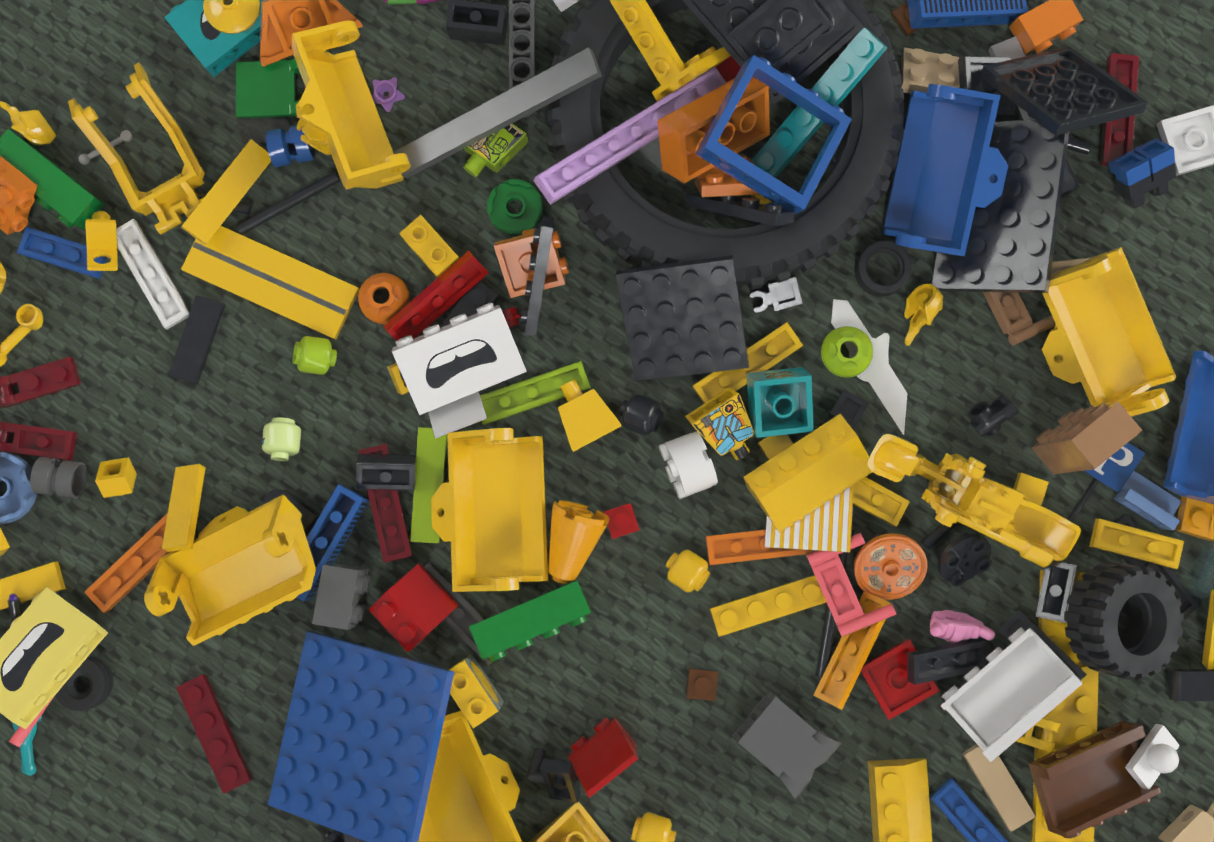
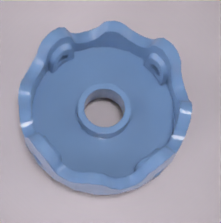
(19, 495)

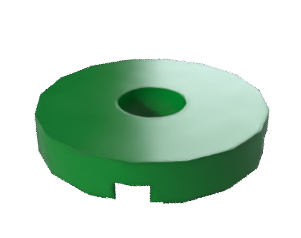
(505, 193)

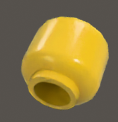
(687, 571)
(653, 829)

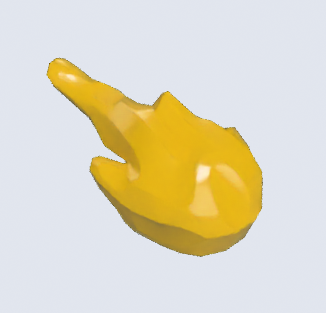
(30, 125)
(924, 304)

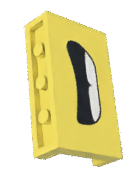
(42, 654)

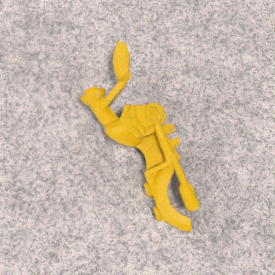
(967, 497)

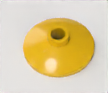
(233, 17)

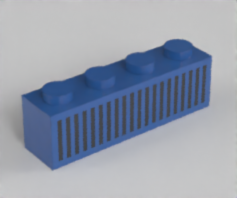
(963, 12)
(333, 530)

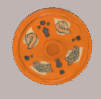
(890, 566)

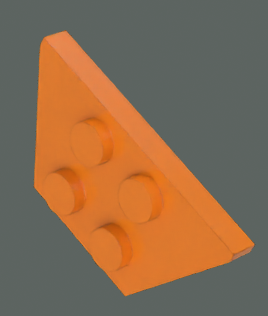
(287, 17)

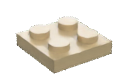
(925, 68)

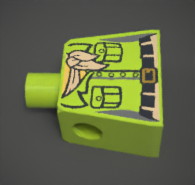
(495, 150)

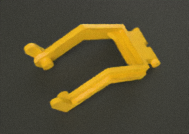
(169, 198)

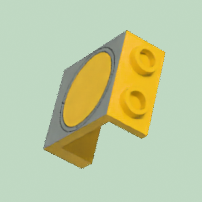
(474, 691)

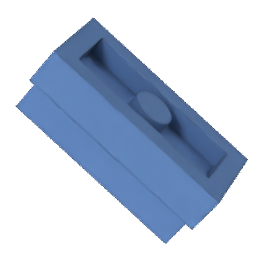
(1149, 501)

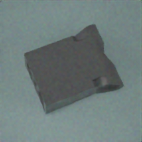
(785, 742)

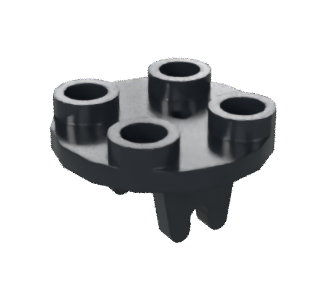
(964, 558)

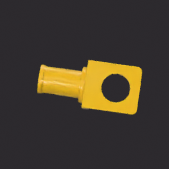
(101, 241)

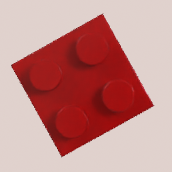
(889, 682)

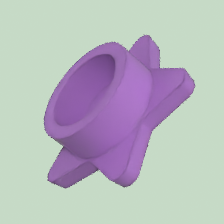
(383, 86)

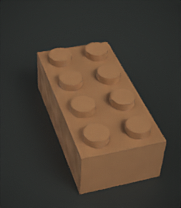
(1086, 438)

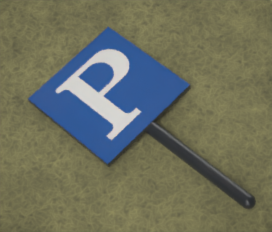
(1112, 473)

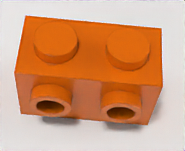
(1045, 24)

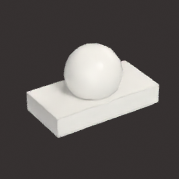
(1154, 756)

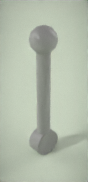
(125, 136)

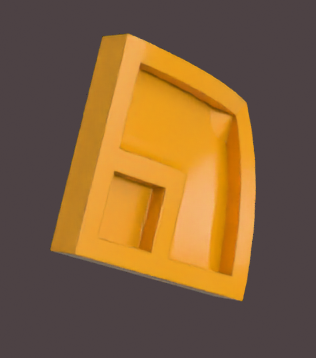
(1196, 519)

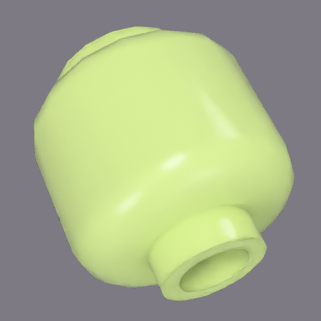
(281, 439)

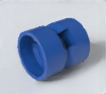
(280, 147)

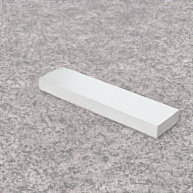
(151, 274)

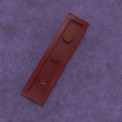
(1119, 134)
(388, 517)
(214, 733)

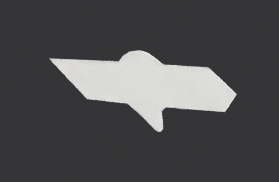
(879, 372)

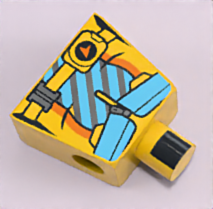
(724, 423)

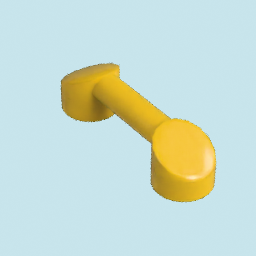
(30, 319)

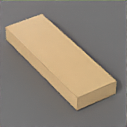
(999, 788)

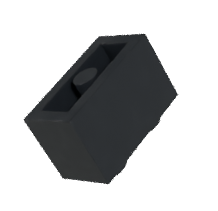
(477, 22)

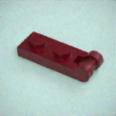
(39, 382)
(38, 441)

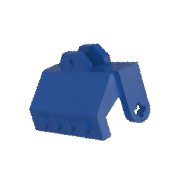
(944, 169)
(1192, 455)

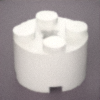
(688, 464)

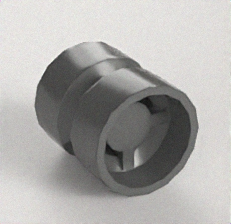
(64, 477)

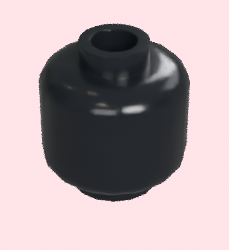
(641, 415)

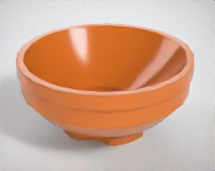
(397, 300)

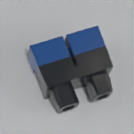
(1144, 171)

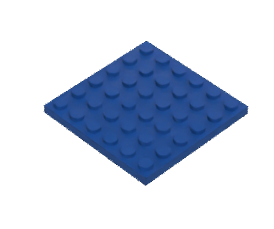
(361, 740)

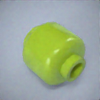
(314, 355)

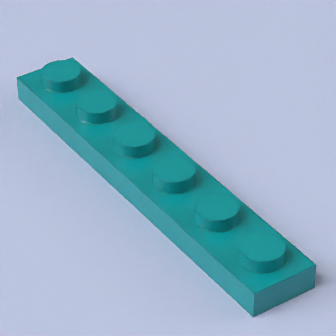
(832, 88)

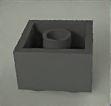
(341, 596)

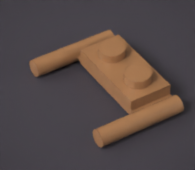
(1014, 317)

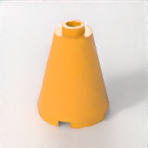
(572, 538)

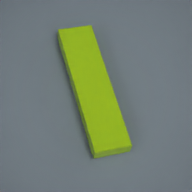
(531, 392)
(429, 477)

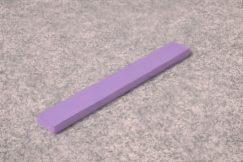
(620, 141)

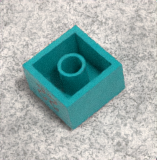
(780, 402)

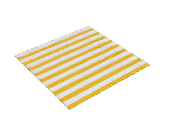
(822, 529)

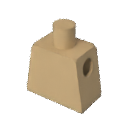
(1191, 826)

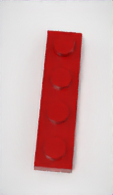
(436, 297)

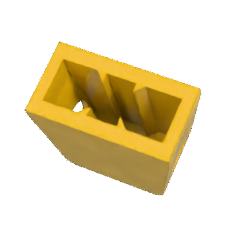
(585, 416)

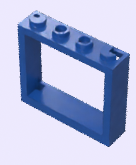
(749, 173)

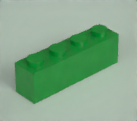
(54, 186)
(530, 619)

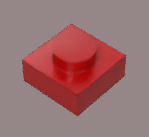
(621, 521)

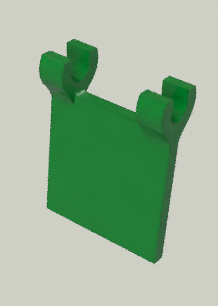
(266, 89)

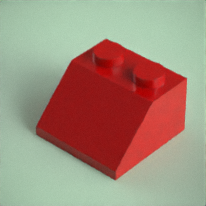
(413, 607)

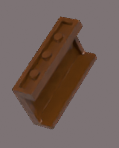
(1089, 780)

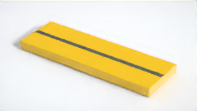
(272, 281)

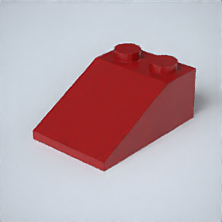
(602, 755)

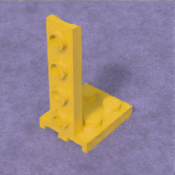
(659, 50)

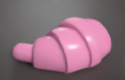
(958, 626)

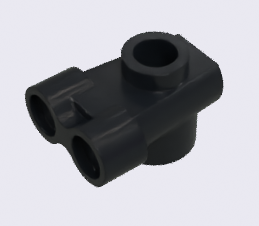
(988, 418)

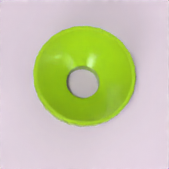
(836, 362)

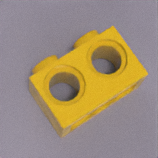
(429, 246)

